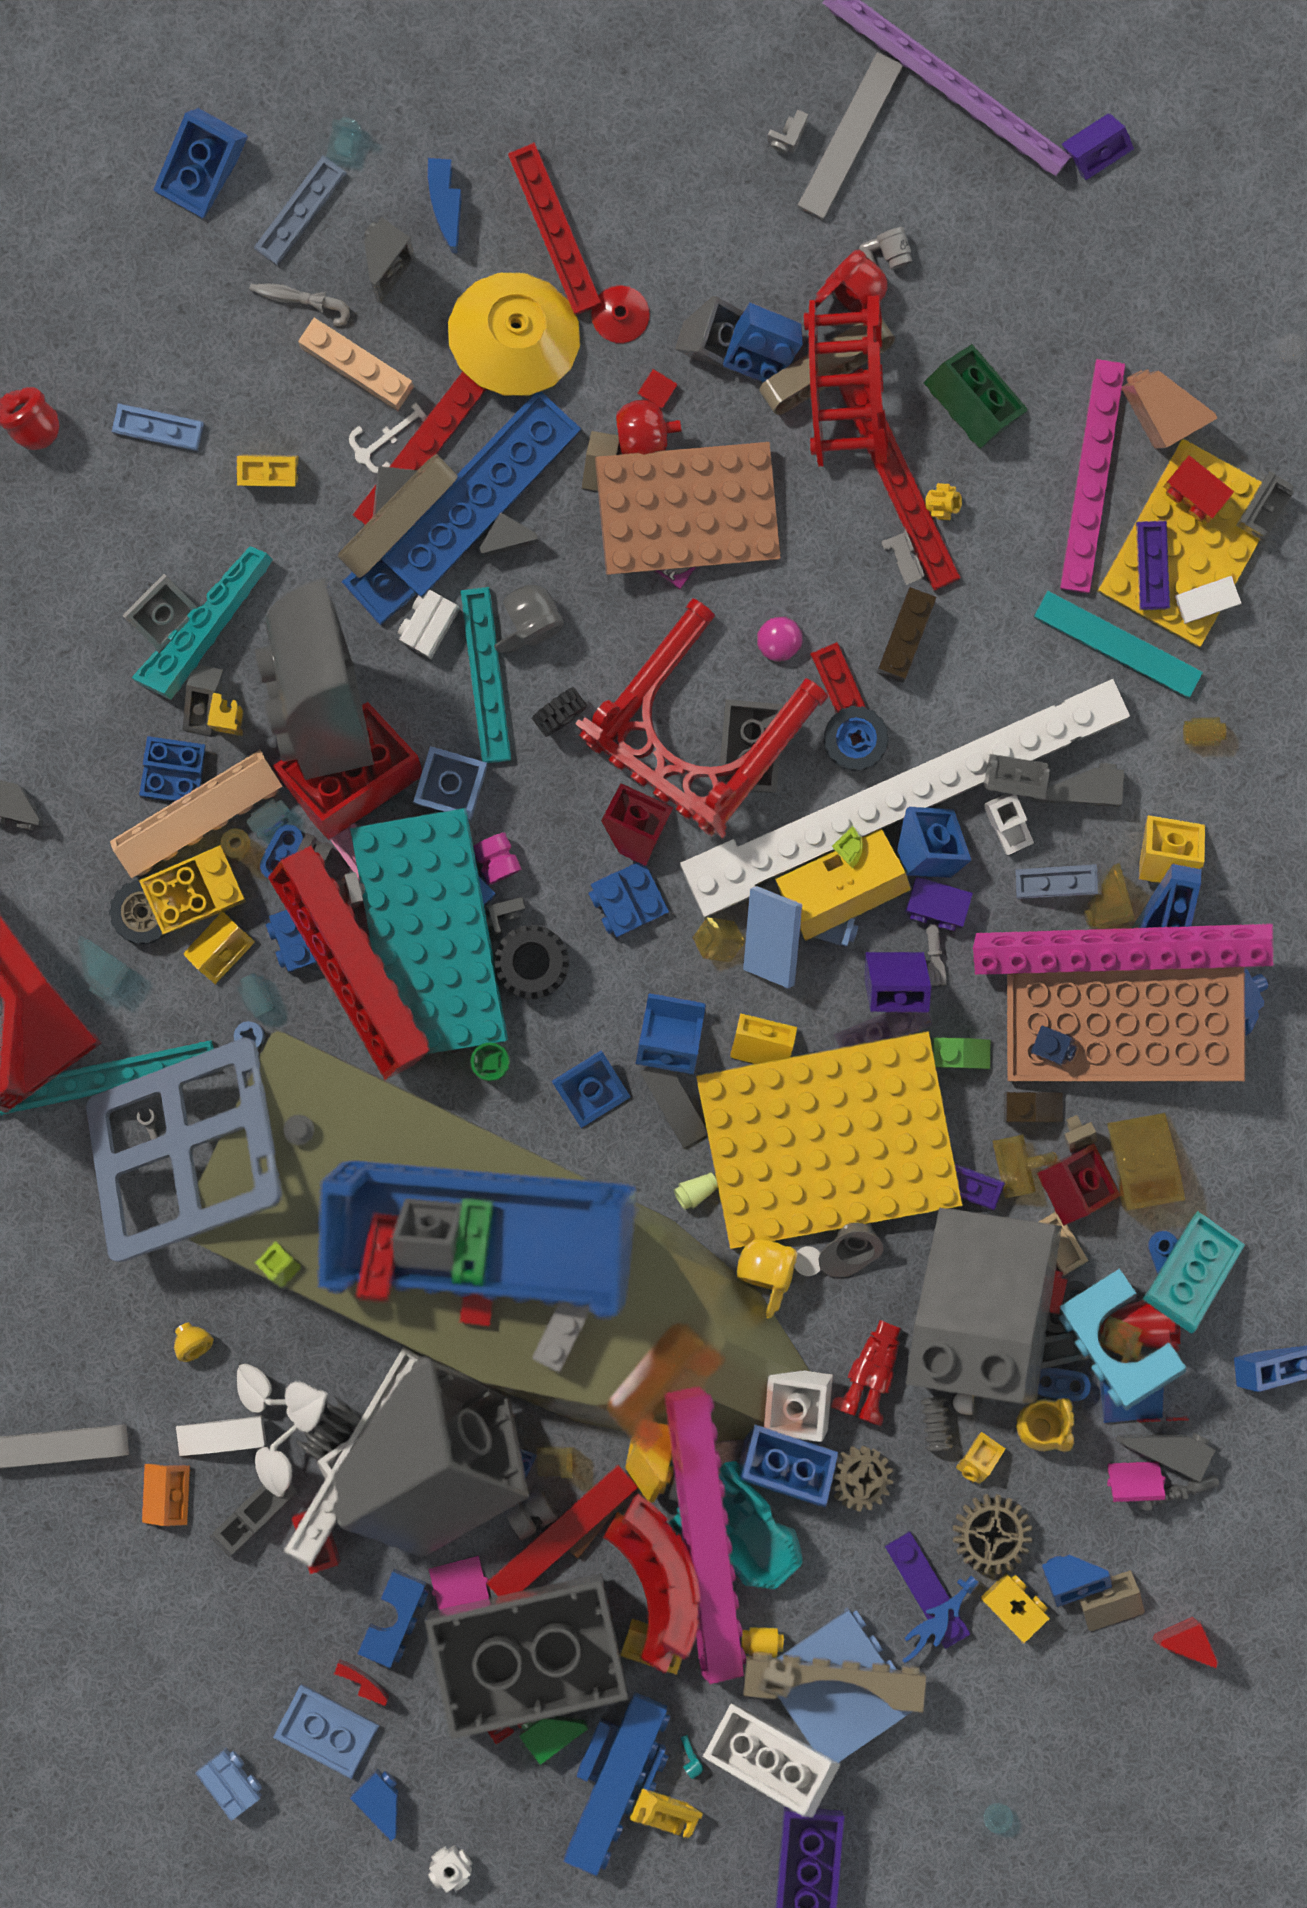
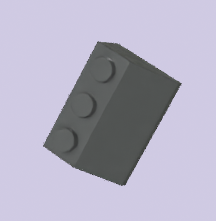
(388, 256)
(741, 729)

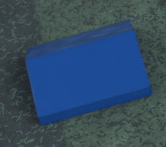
(591, 1089)

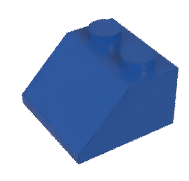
(932, 843)
(1148, 1408)

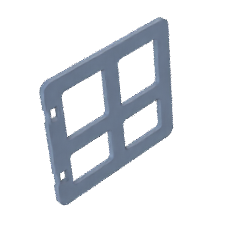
(179, 1145)

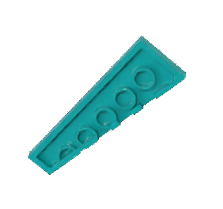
(170, 668)

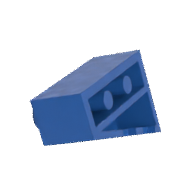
(1173, 900)

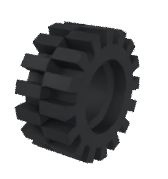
(559, 712)

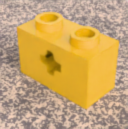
(1022, 1623)

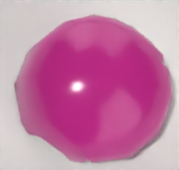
(779, 638)

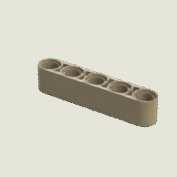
(792, 384)
(397, 516)

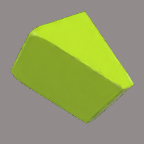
(278, 1265)

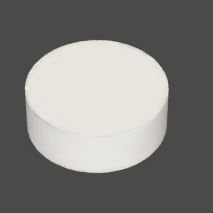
(807, 1261)

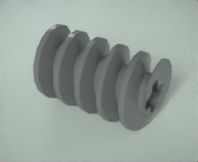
(330, 1430)

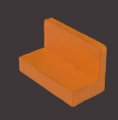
(165, 1494)

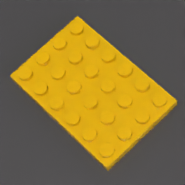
(1196, 549)

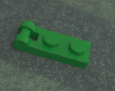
(472, 1241)

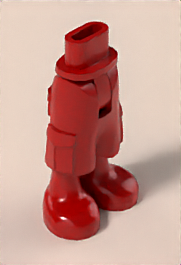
(873, 1370)

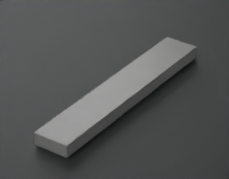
(850, 136)

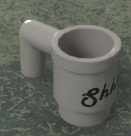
(893, 246)

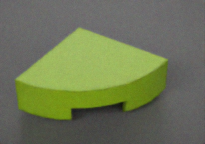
(849, 846)

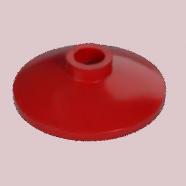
(623, 328)

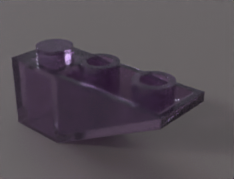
(883, 1027)

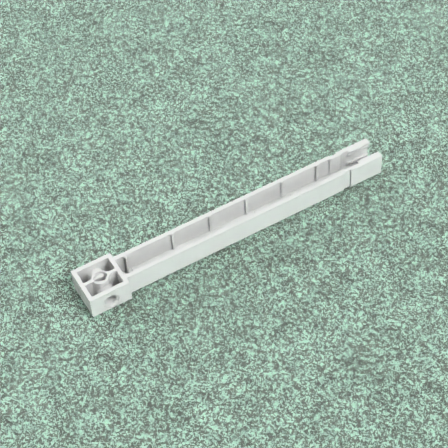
(729, 872)

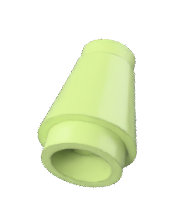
(695, 1190)

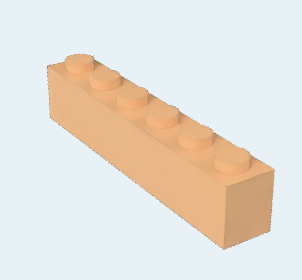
(196, 814)

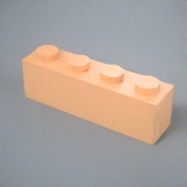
(356, 364)

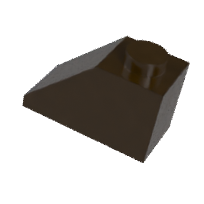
(1033, 1107)

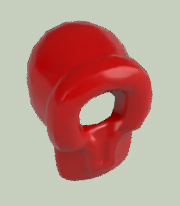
(854, 282)
(34, 424)

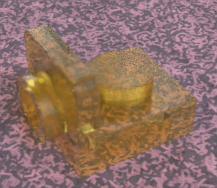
(1121, 1339)

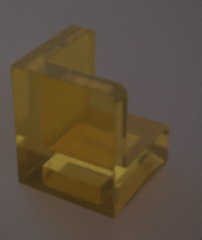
(718, 939)
(555, 1461)

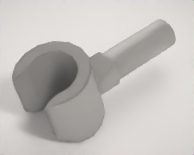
(150, 1125)

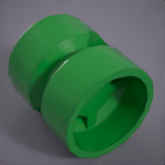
(490, 1061)

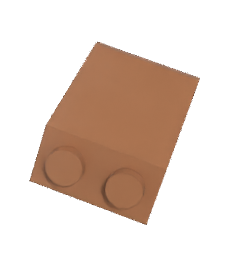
(1164, 408)

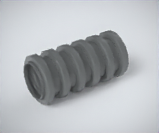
(936, 1424)

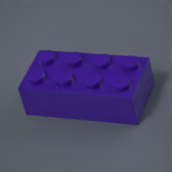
(809, 1859)

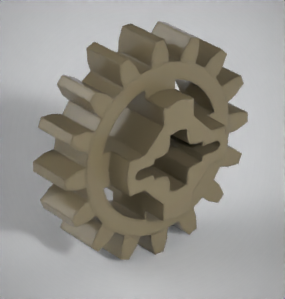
(863, 1490)

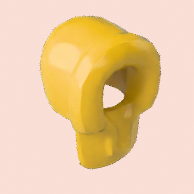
(768, 1266)
(1047, 1425)

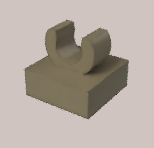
(1079, 1135)
(777, 1681)

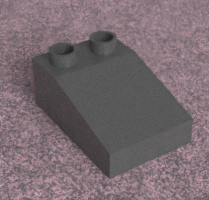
(985, 1306)

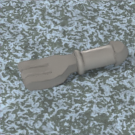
(935, 967)

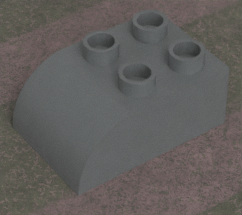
(312, 684)

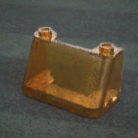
(654, 1376)

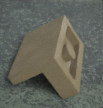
(1113, 1604)

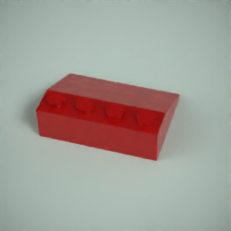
(346, 796)

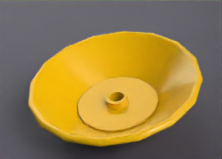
(511, 358)

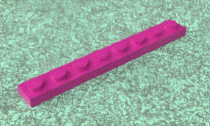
(1092, 476)

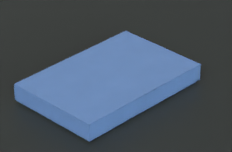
(772, 937)
(326, 1731)

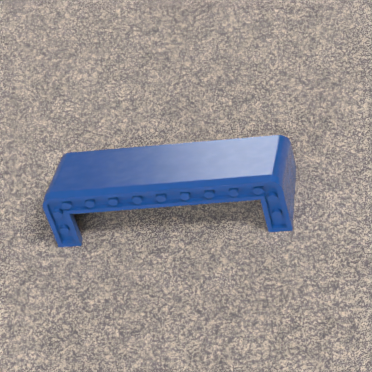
(545, 1235)

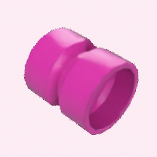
(496, 858)

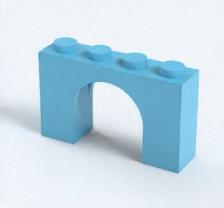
(1128, 1381)

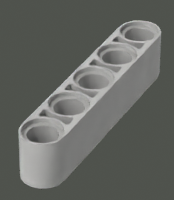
(63, 1446)

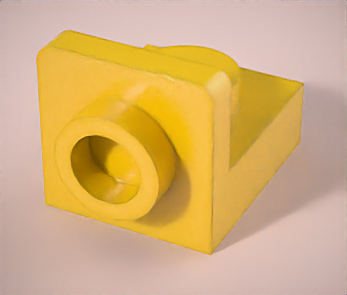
(980, 1458)

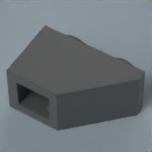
(17, 807)

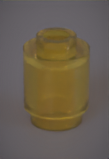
(1204, 731)
(235, 853)

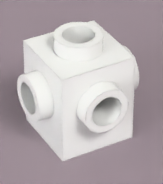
(450, 1858)

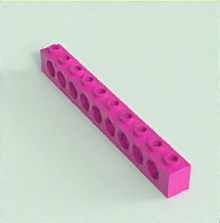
(1124, 949)

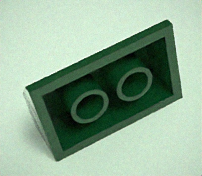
(975, 396)

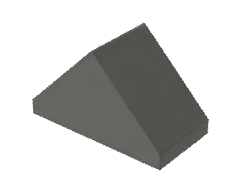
(506, 535)

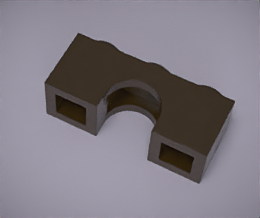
(906, 634)

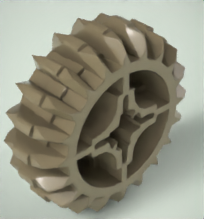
(1018, 1537)

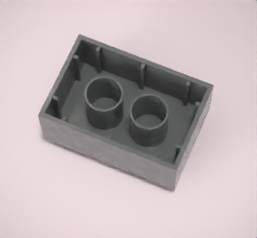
(526, 1655)

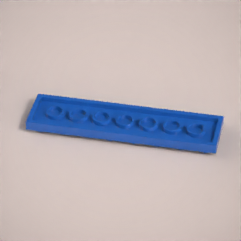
(481, 493)

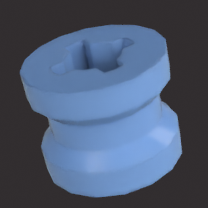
(255, 1034)

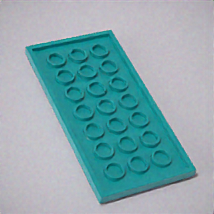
(432, 926)

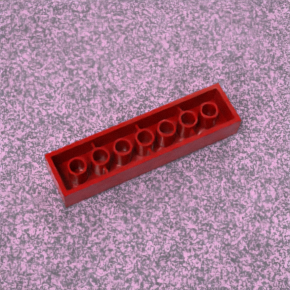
(348, 962)

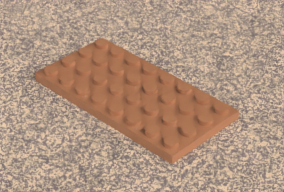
(1130, 1024)

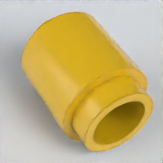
(762, 1640)

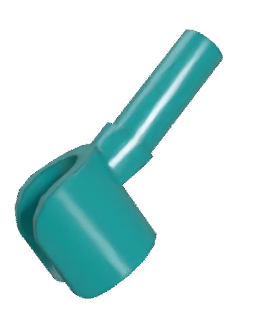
(694, 1767)

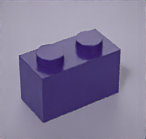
(938, 903)

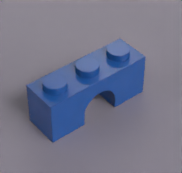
(384, 1644)

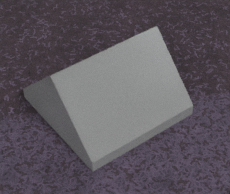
(160, 612)

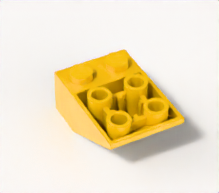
(192, 890)

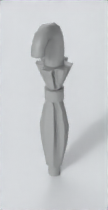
(289, 295)

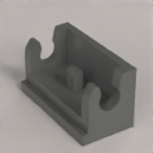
(1266, 506)
(1016, 776)

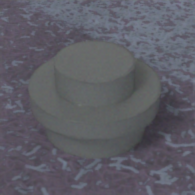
(298, 1129)

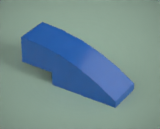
(445, 201)

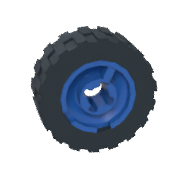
(856, 721)

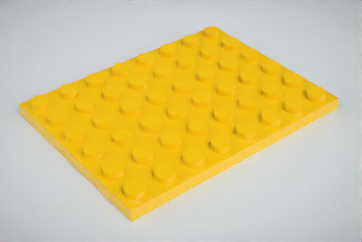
(829, 1139)

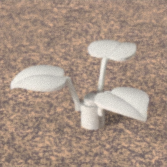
(303, 1408)

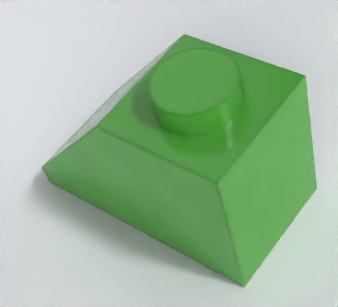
(961, 1053)

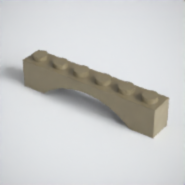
(898, 1688)

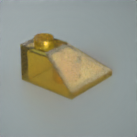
(1113, 905)

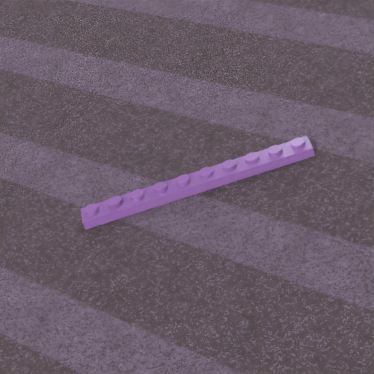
(951, 83)

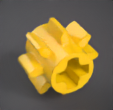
(943, 501)

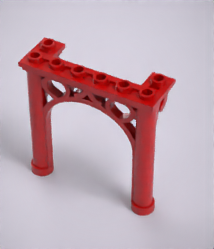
(613, 719)

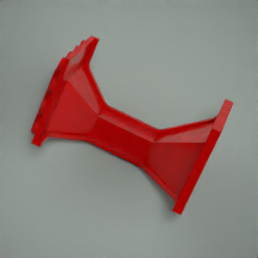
(38, 1026)

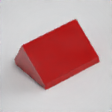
(1188, 1640)

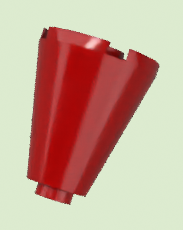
(1156, 1326)

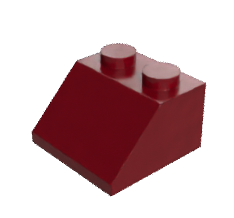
(1078, 1184)

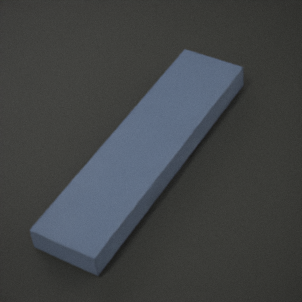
(300, 210)

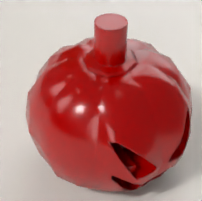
(643, 428)

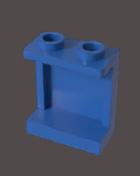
(670, 1033)
(599, 1748)

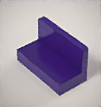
(1098, 145)

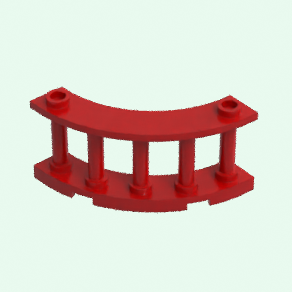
(869, 378)
(666, 1578)

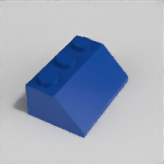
(787, 1465)

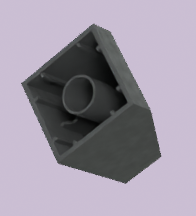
(431, 1462)

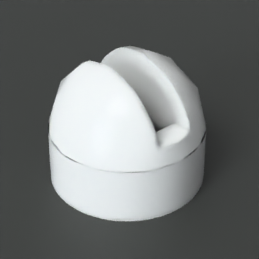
(964, 1404)

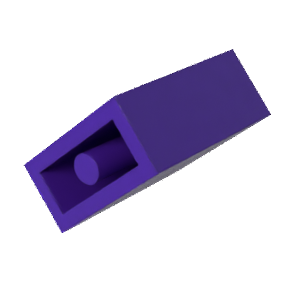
(897, 982)

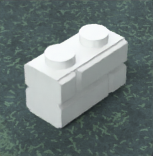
(428, 623)

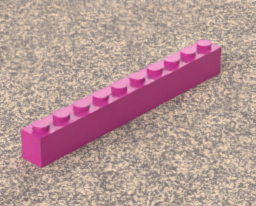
(704, 1532)

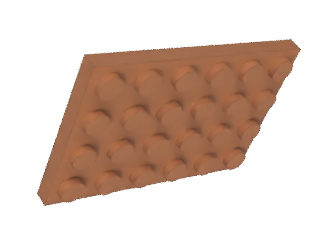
(687, 508)

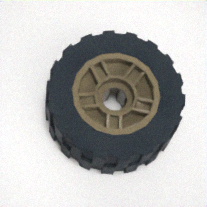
(125, 915)

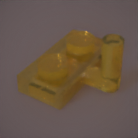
(1016, 1165)

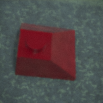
(635, 823)

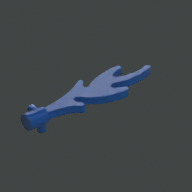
(939, 1624)

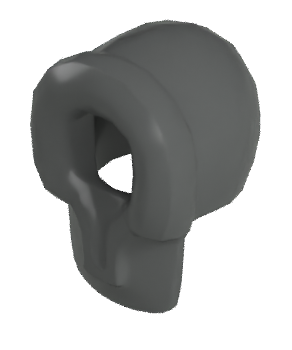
(533, 616)

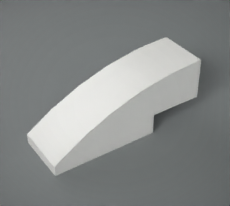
(221, 1436)

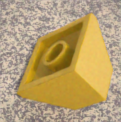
(1170, 843)

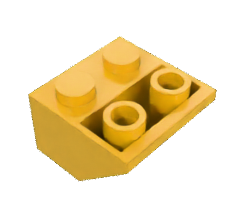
(652, 1469)

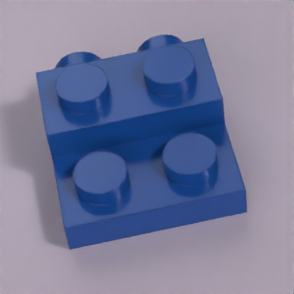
(628, 899)
(293, 950)

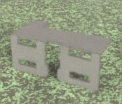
(902, 552)

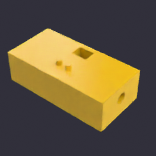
(837, 892)

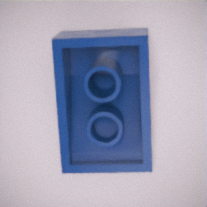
(199, 161)

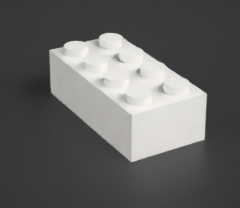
(771, 1760)

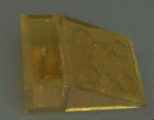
(1145, 1162)

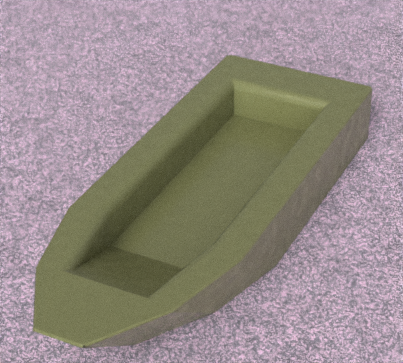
(376, 1121)

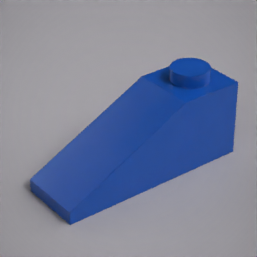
(1271, 1368)

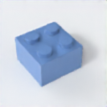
(450, 782)

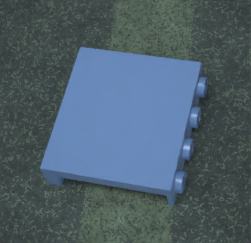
(835, 1713)

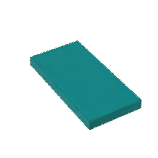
(1194, 1272)

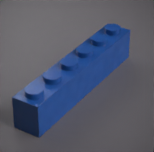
(615, 1784)

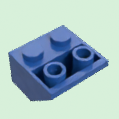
(763, 343)

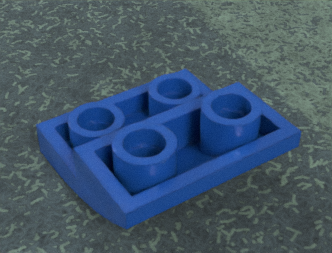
(171, 768)

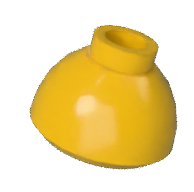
(191, 1342)

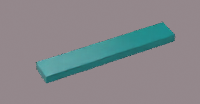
(1118, 644)
(485, 675)

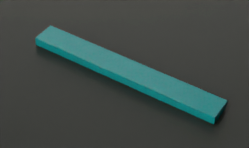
(105, 1076)

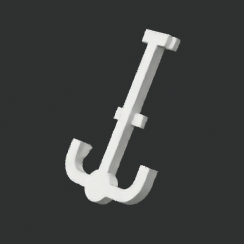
(363, 455)

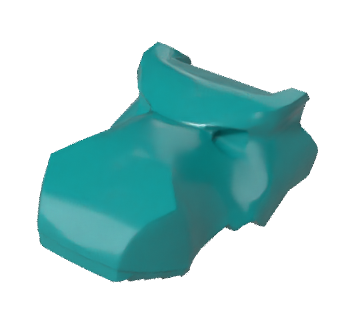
(762, 1549)

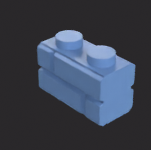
(230, 1783)

